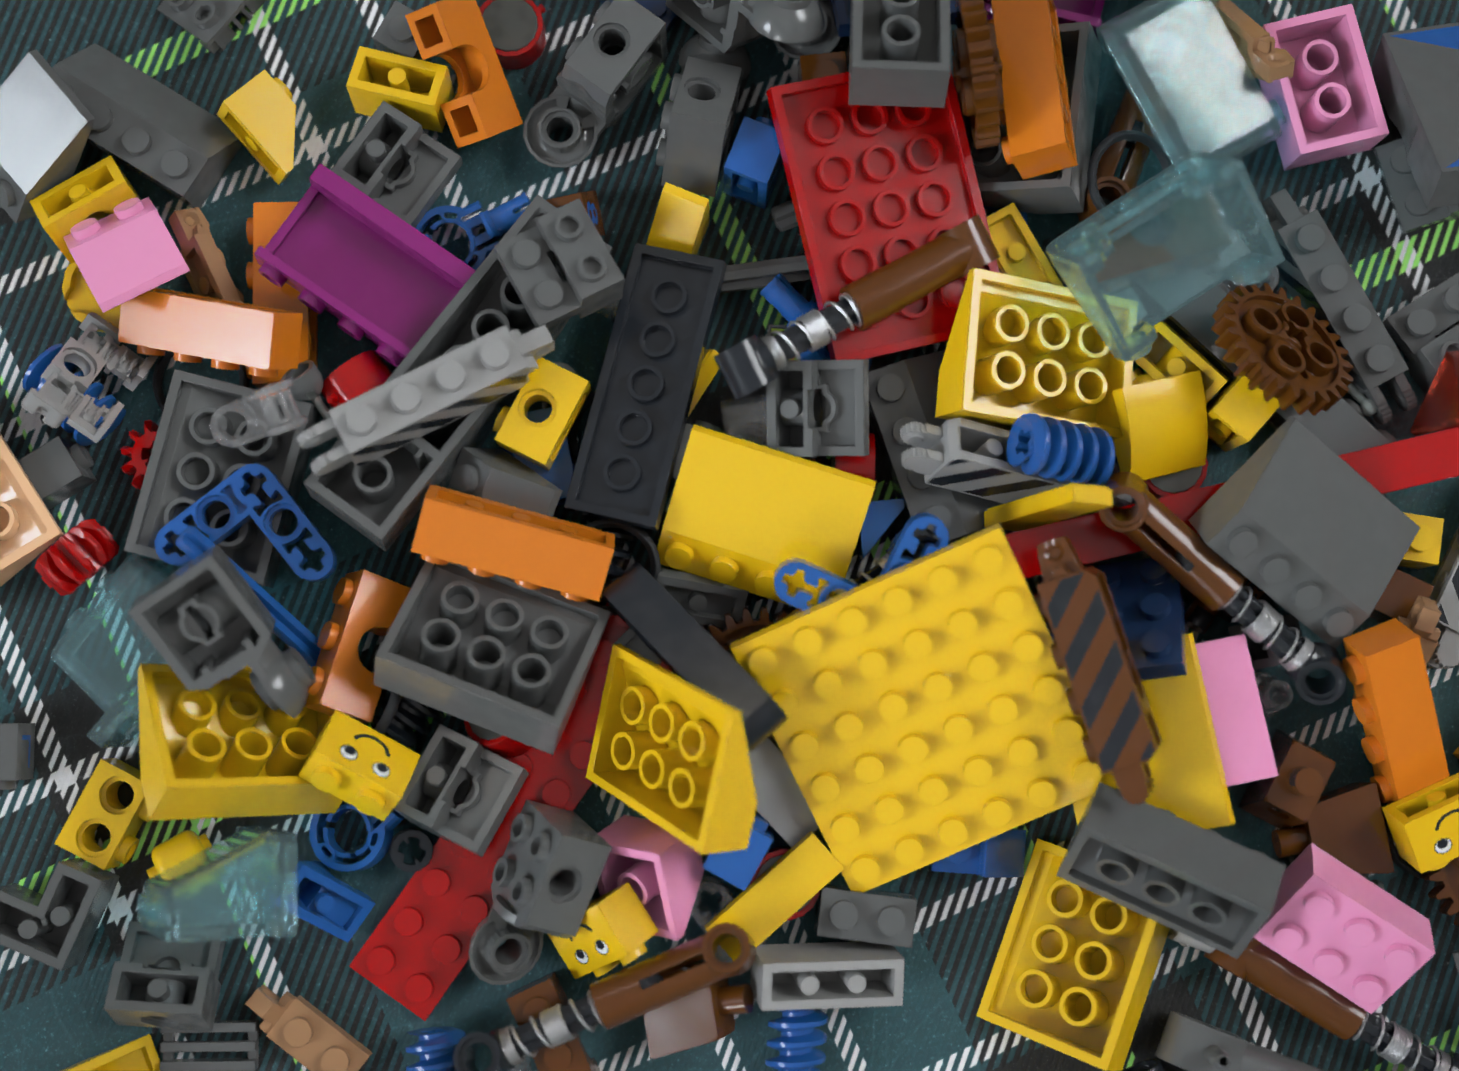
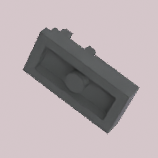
(702, 597)

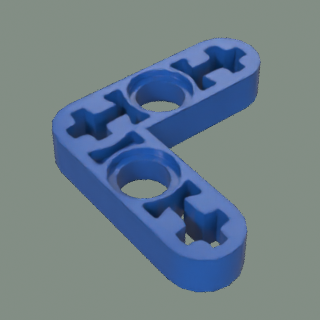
(245, 508)
(813, 572)

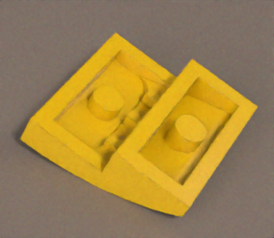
(1162, 426)

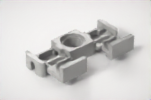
(64, 391)

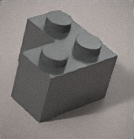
(62, 921)

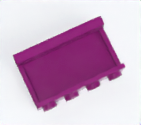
(362, 266)

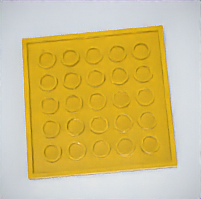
(923, 710)

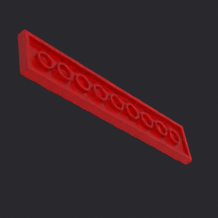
(431, 923)

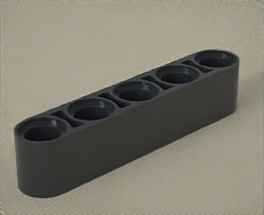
(691, 650)

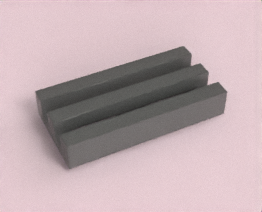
(170, 1046)

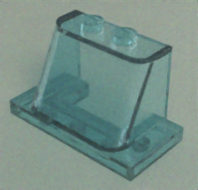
(108, 646)
(227, 890)

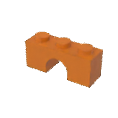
(483, 95)
(342, 682)

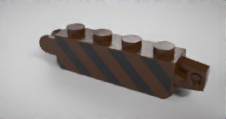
(1099, 668)

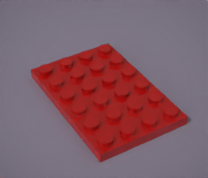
(870, 191)

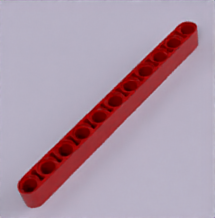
(1385, 467)

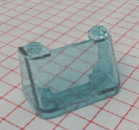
(1190, 79)
(1165, 249)

